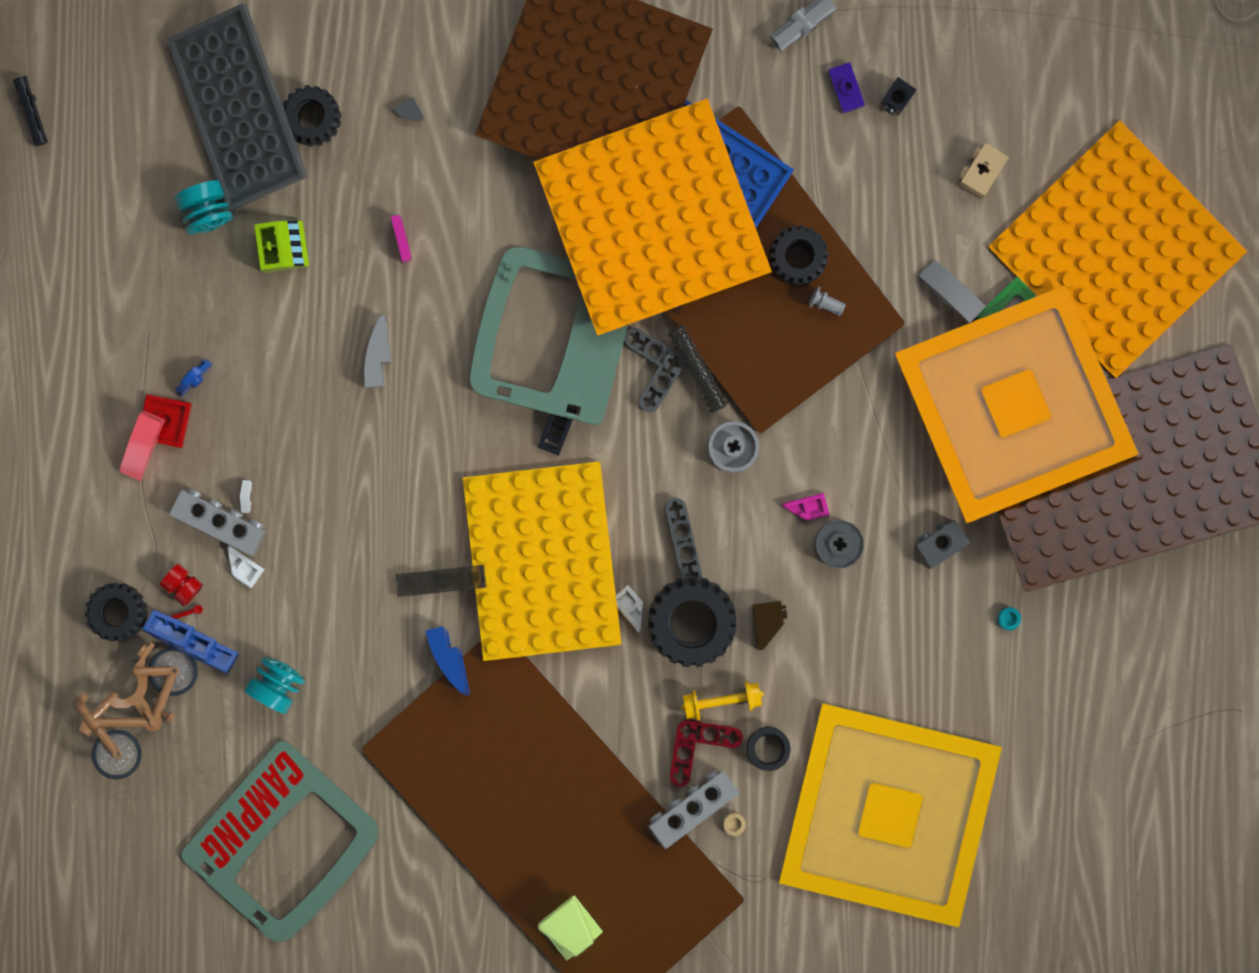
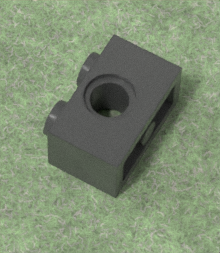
(955, 541)

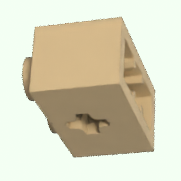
(992, 160)

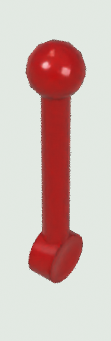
(198, 609)

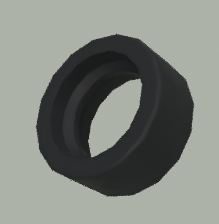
(771, 765)

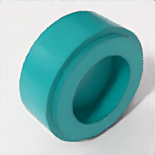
(1009, 618)

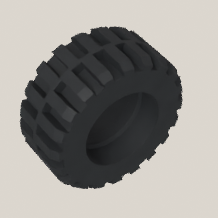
(698, 652)

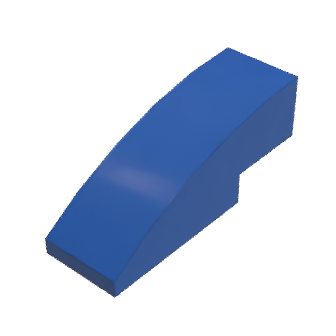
(448, 658)

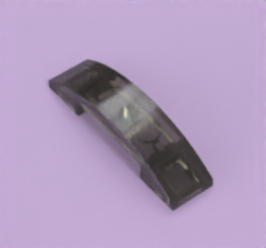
(441, 580)

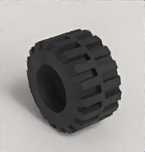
(331, 119)
(804, 236)
(96, 615)

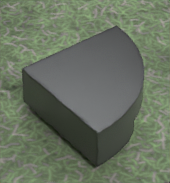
(409, 110)

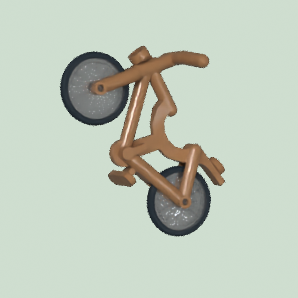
(117, 752)

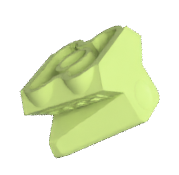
(570, 928)

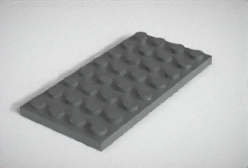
(237, 107)

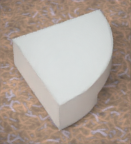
(245, 496)

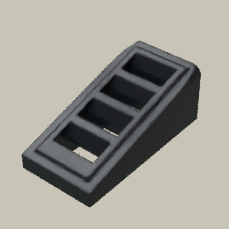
(564, 431)

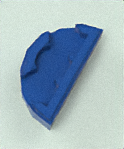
(193, 377)

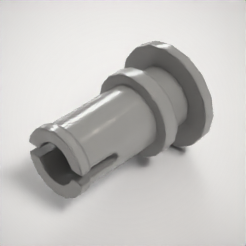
(826, 302)

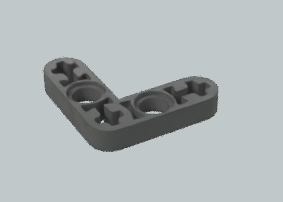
(661, 361)

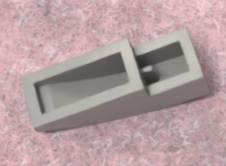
(952, 291)
(377, 355)

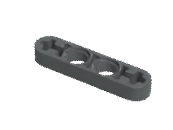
(687, 540)

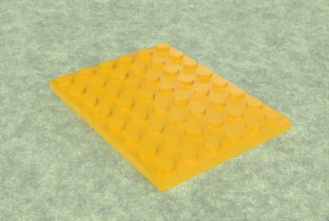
(543, 561)

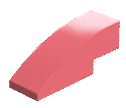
(141, 445)

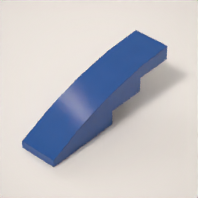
(190, 642)

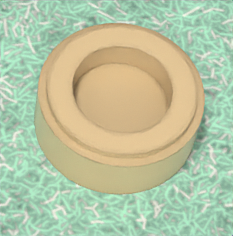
(734, 824)

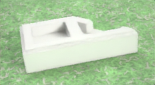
(243, 567)
(630, 606)

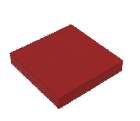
(176, 418)

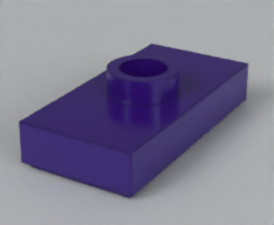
(846, 87)

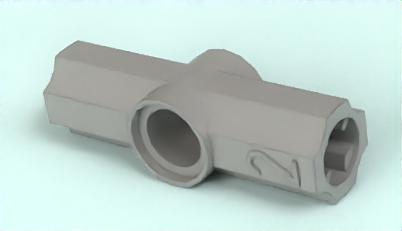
(802, 23)

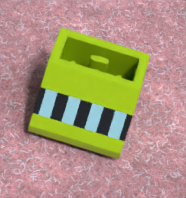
(281, 245)

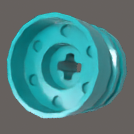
(202, 203)
(274, 685)

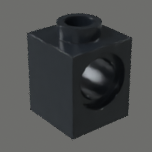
(901, 87)

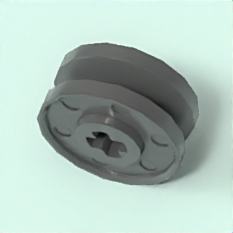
(849, 535)

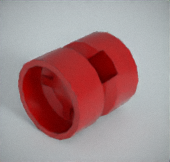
(180, 584)

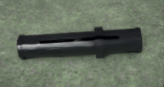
(30, 110)

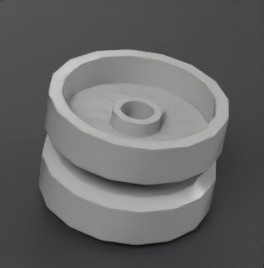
(746, 443)

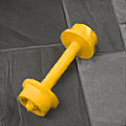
(751, 695)

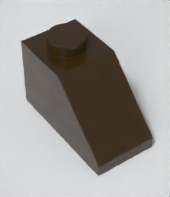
(768, 621)

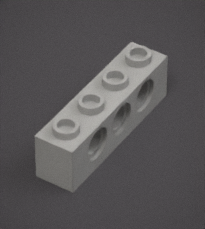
(183, 511)
(724, 791)

